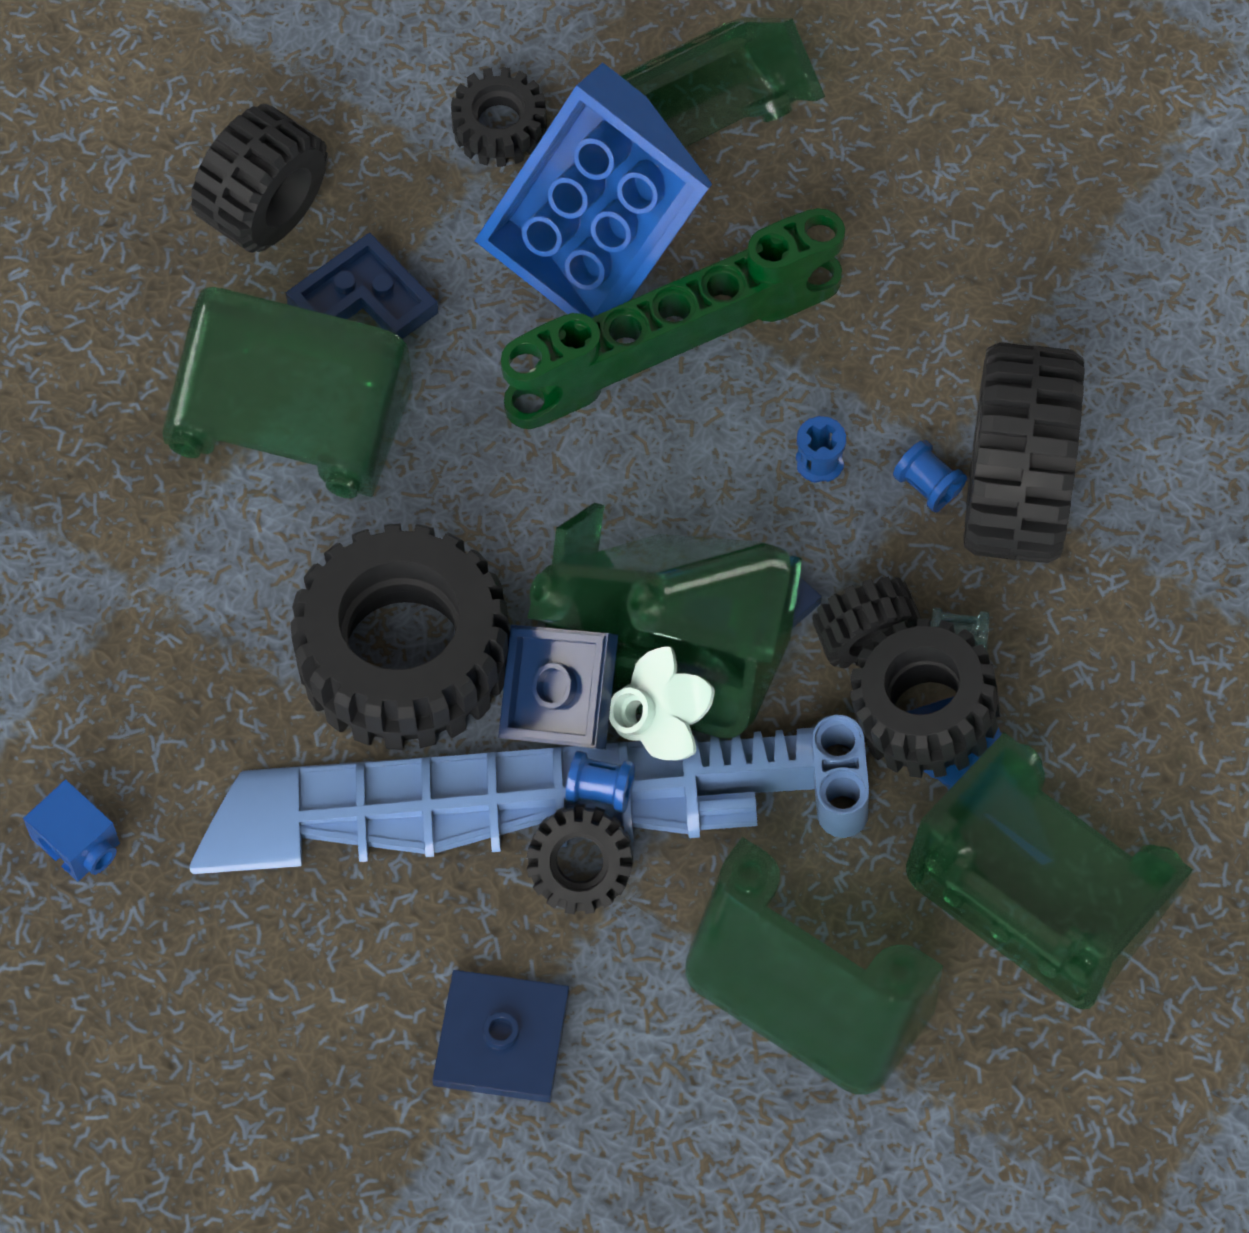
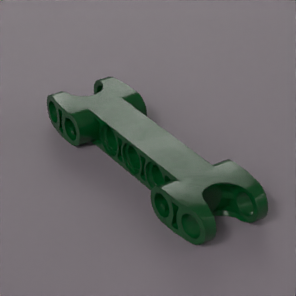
(582, 354)

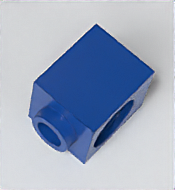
(73, 830)

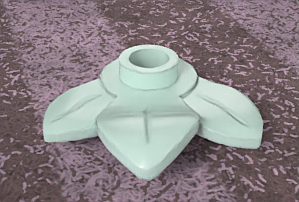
(669, 706)

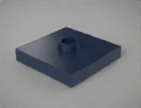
(558, 686)
(501, 1036)

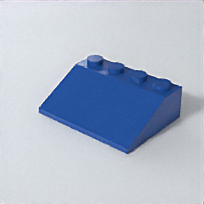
(596, 199)

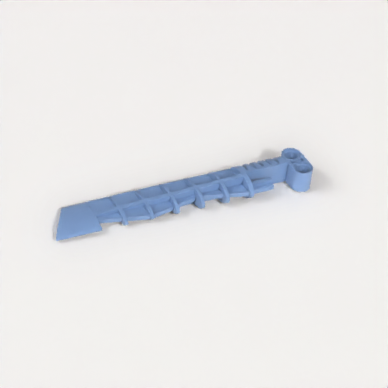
(467, 798)

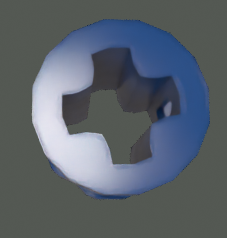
(815, 446)
(929, 475)
(600, 781)

